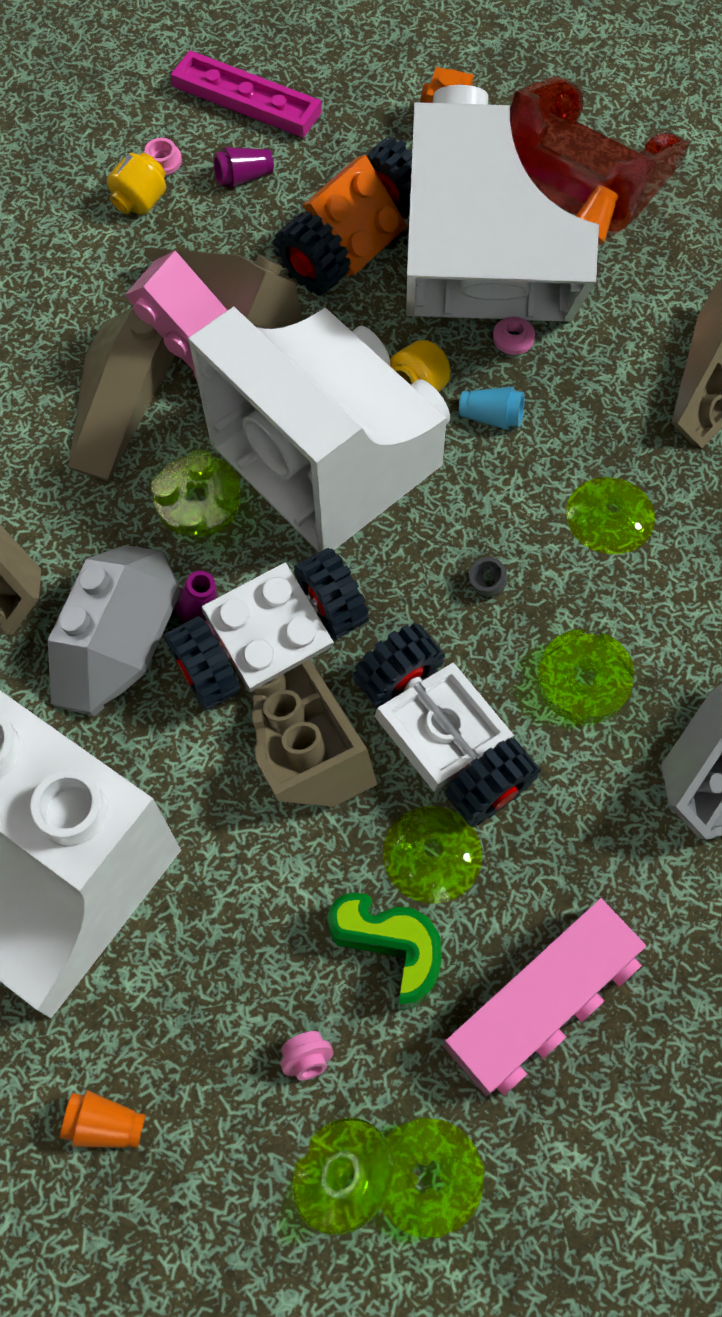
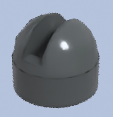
(497, 571)

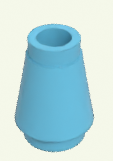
(494, 406)

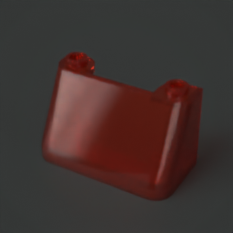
(572, 159)

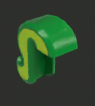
(394, 933)

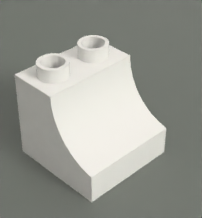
(481, 227)
(317, 419)
(72, 857)

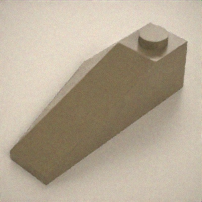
(248, 285)
(115, 391)
(700, 394)
(307, 741)

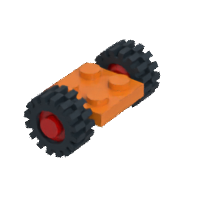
(349, 218)

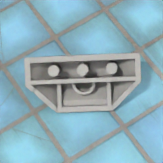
(109, 627)
(695, 770)

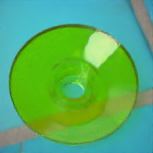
(608, 530)
(427, 877)
(321, 1176)

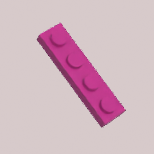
(246, 93)

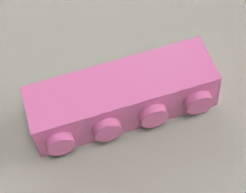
(544, 997)

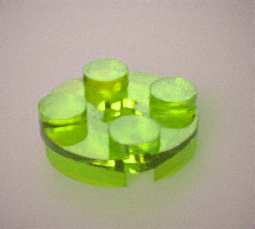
(196, 517)
(578, 701)
(461, 1170)

